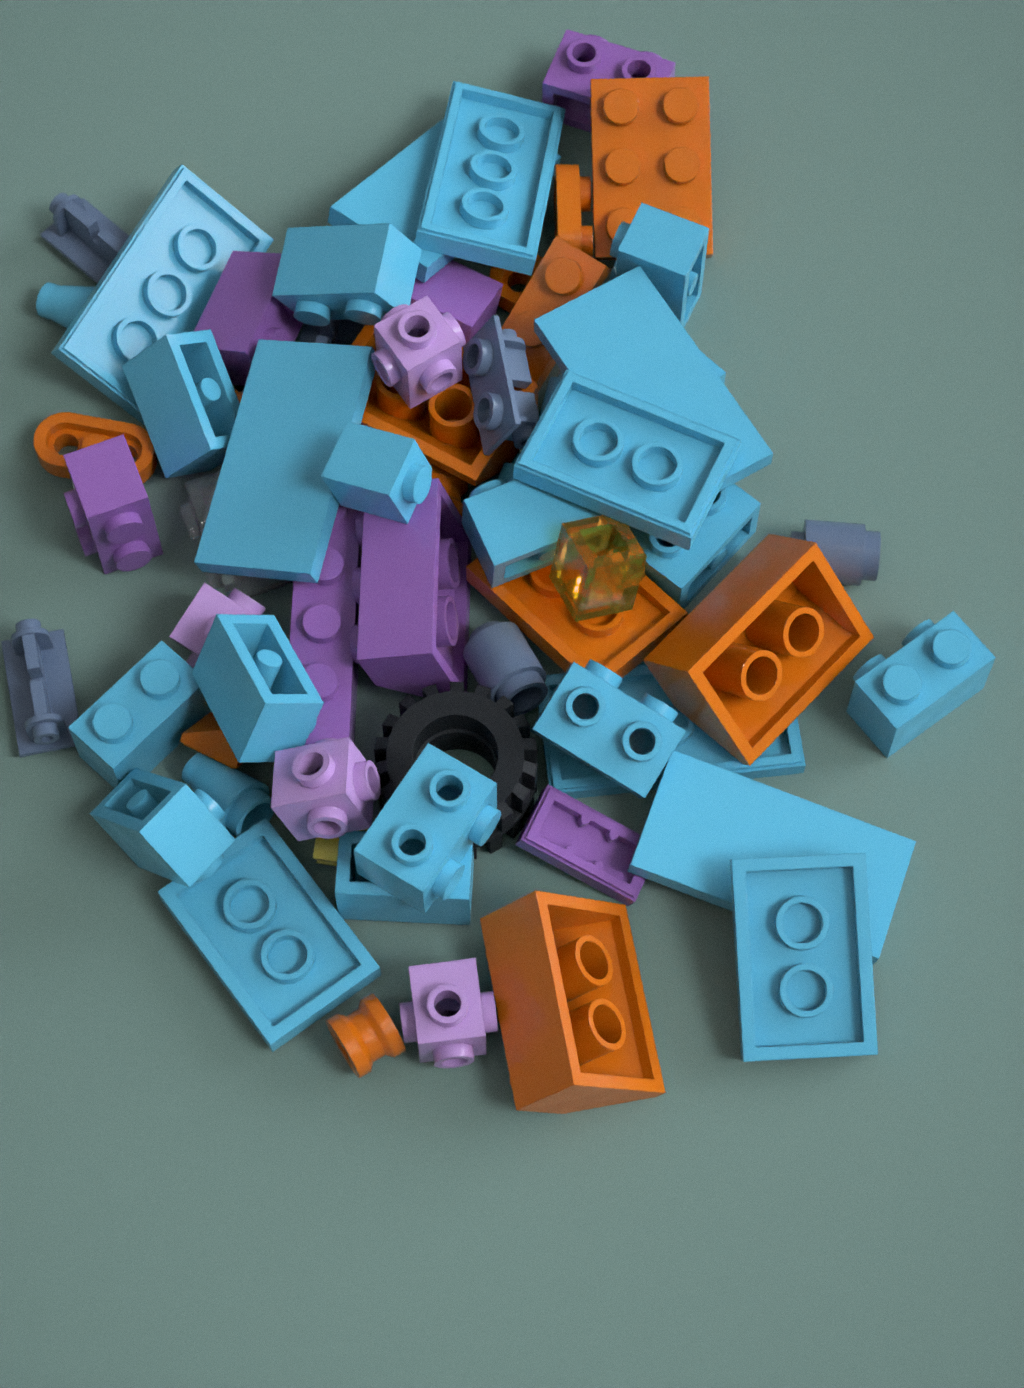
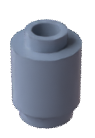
(847, 548)
(506, 664)

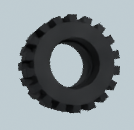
(466, 723)

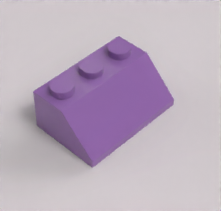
(413, 597)

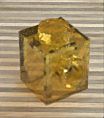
(597, 567)

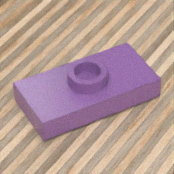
(582, 844)

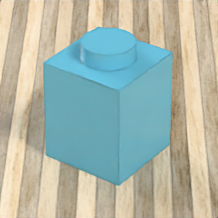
(378, 472)

